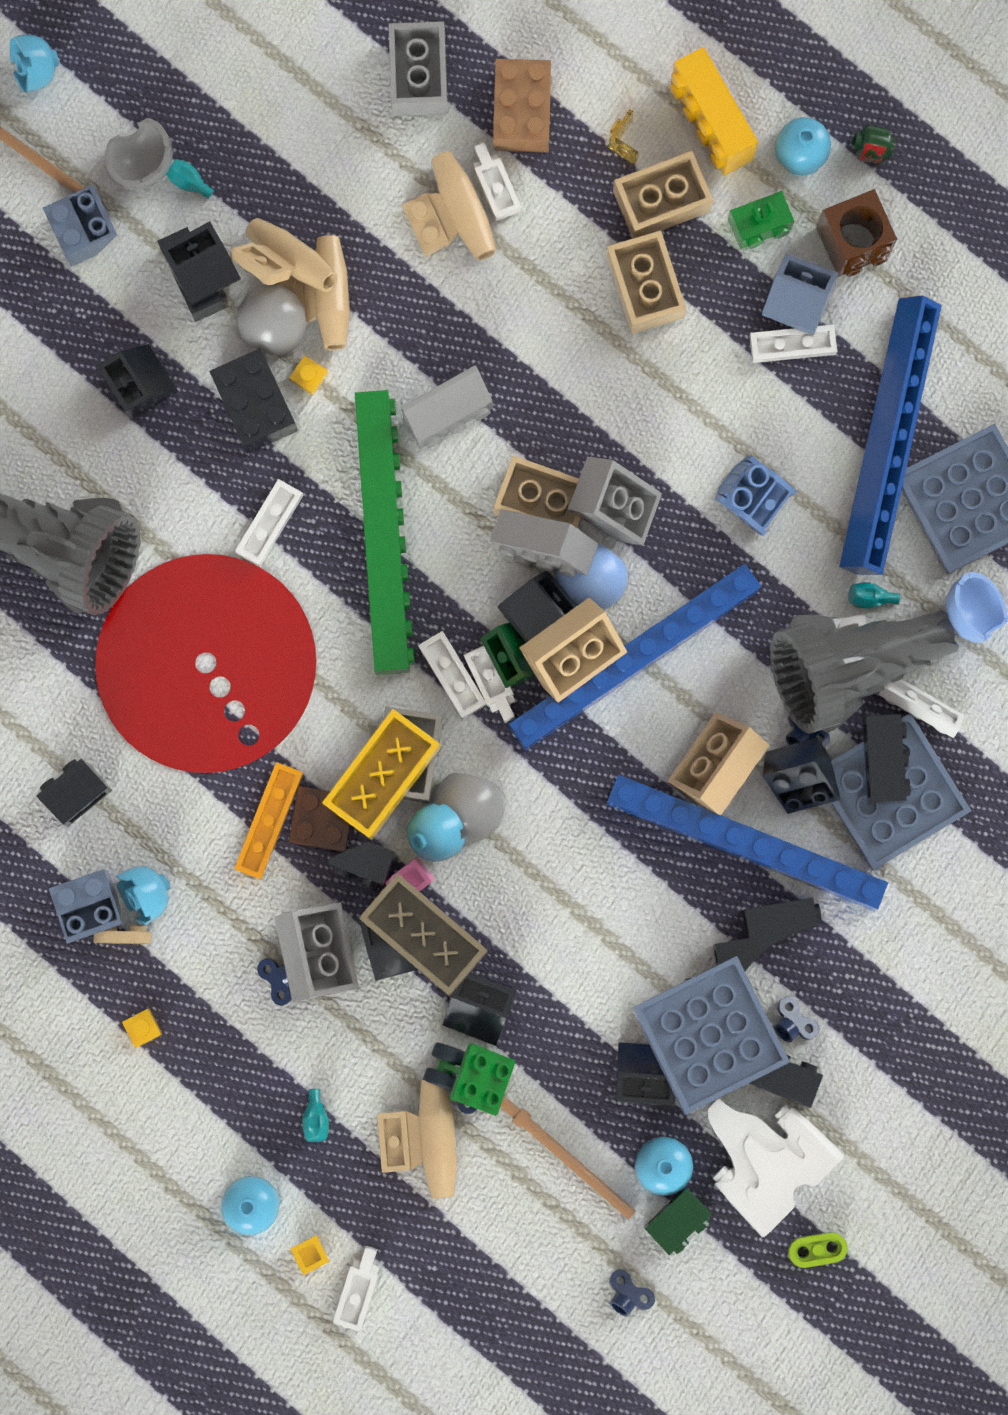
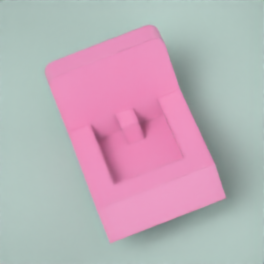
(415, 874)

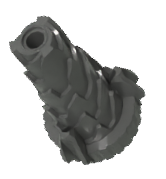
(79, 551)
(829, 668)

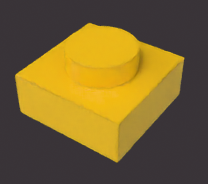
(308, 375)
(142, 1028)
(310, 1254)

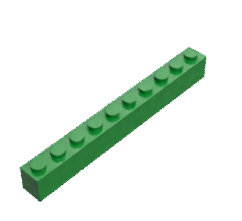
(382, 532)

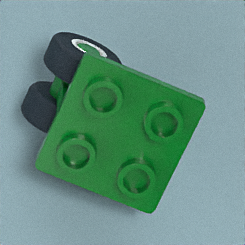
(479, 1079)

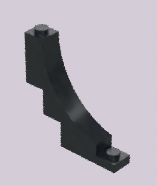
(767, 926)

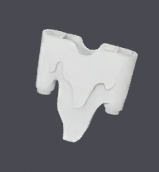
(766, 1164)

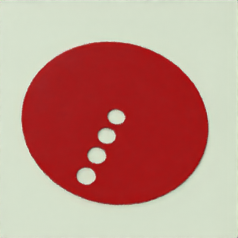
(192, 609)

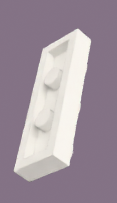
(792, 344)
(269, 522)
(452, 675)
(923, 707)

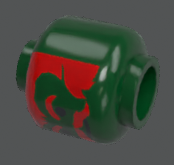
(873, 144)

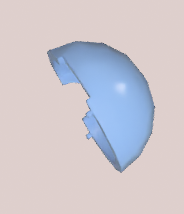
(604, 581)
(975, 607)

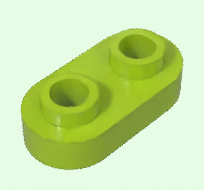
(817, 1250)

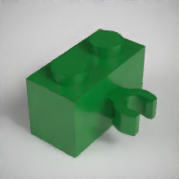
(761, 220)

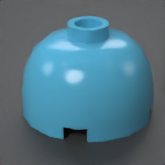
(33, 62)
(803, 146)
(435, 833)
(144, 892)
(663, 1166)
(250, 1205)

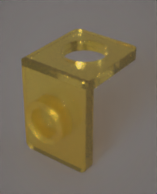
(617, 145)

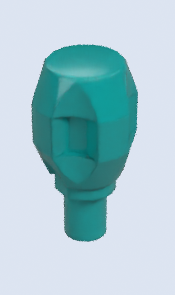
(187, 178)
(870, 595)
(315, 1118)

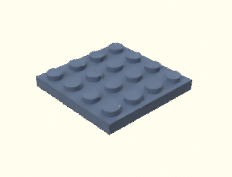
(962, 498)
(891, 829)
(710, 1035)

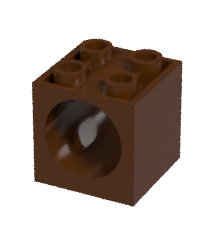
(863, 211)

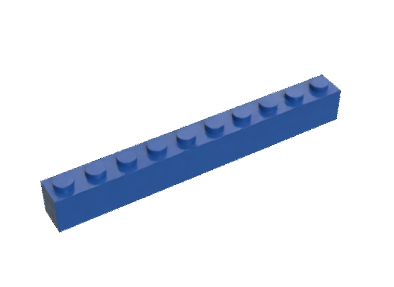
(890, 436)
(640, 655)
(747, 843)

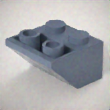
(80, 225)
(800, 294)
(87, 905)

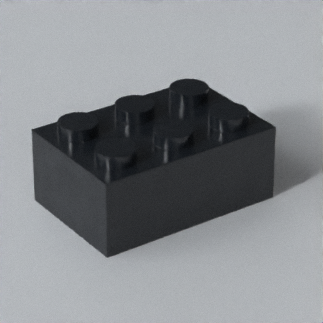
(253, 400)

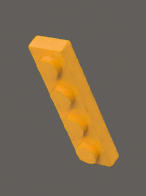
(268, 821)

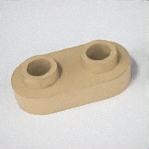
(135, 935)

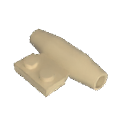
(452, 211)
(278, 255)
(328, 307)
(422, 1139)

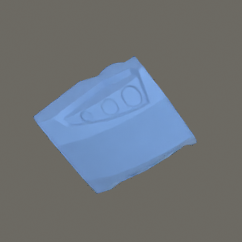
(754, 493)

